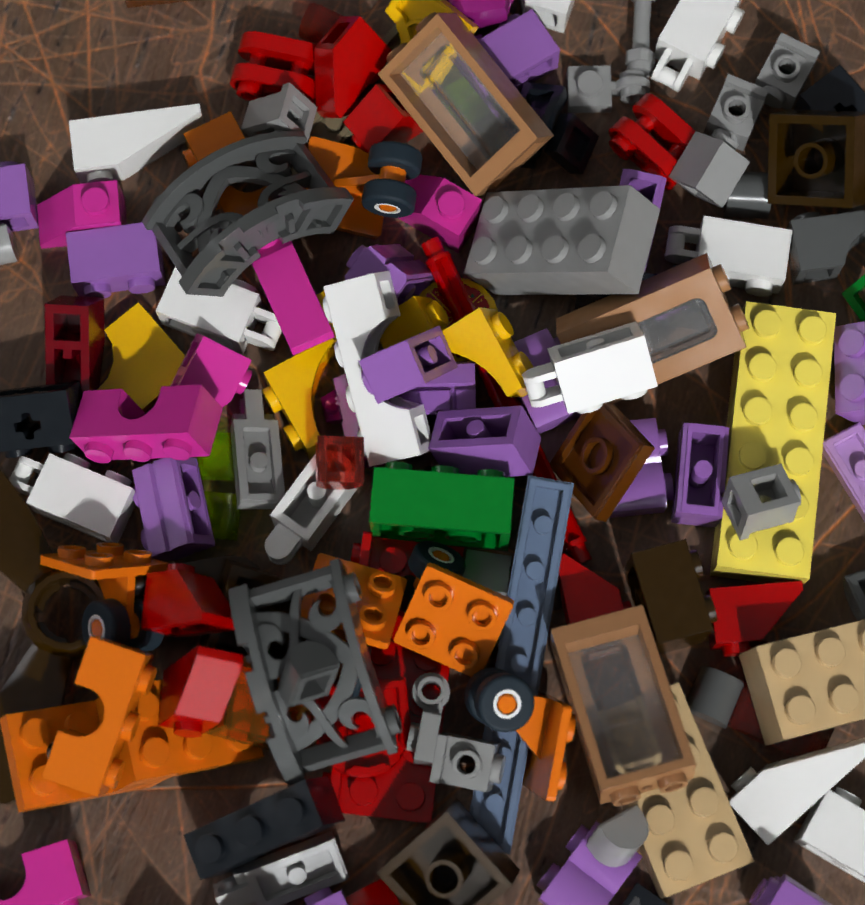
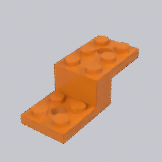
(148, 758)

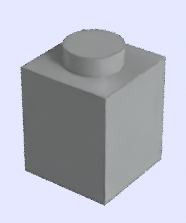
(710, 167)

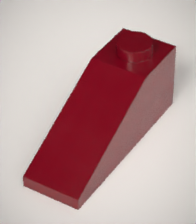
(74, 340)

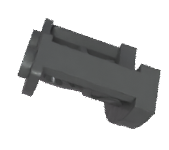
(283, 208)
(290, 736)

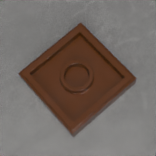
(601, 459)

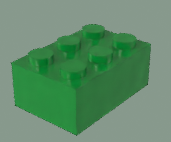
(442, 506)

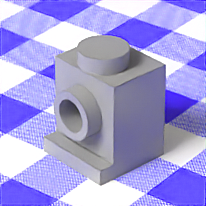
(792, 59)
(741, 99)
(280, 112)
(761, 500)
(447, 758)

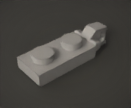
(256, 454)
(285, 874)

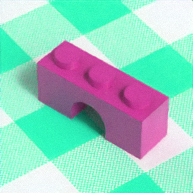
(176, 427)
(52, 876)

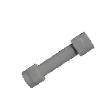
(640, 55)

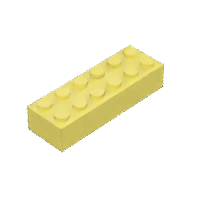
(776, 419)

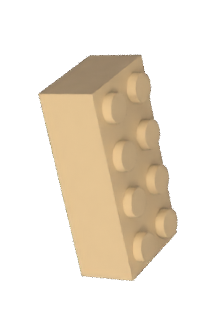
(808, 682)
(693, 828)

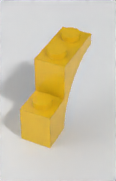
(479, 336)
(294, 388)

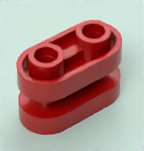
(271, 63)
(633, 142)

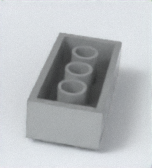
(563, 241)

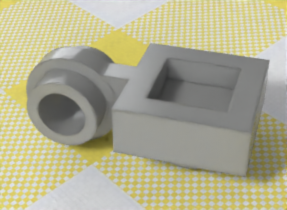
(592, 89)
(423, 736)

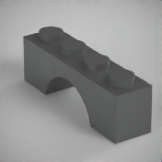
(822, 243)

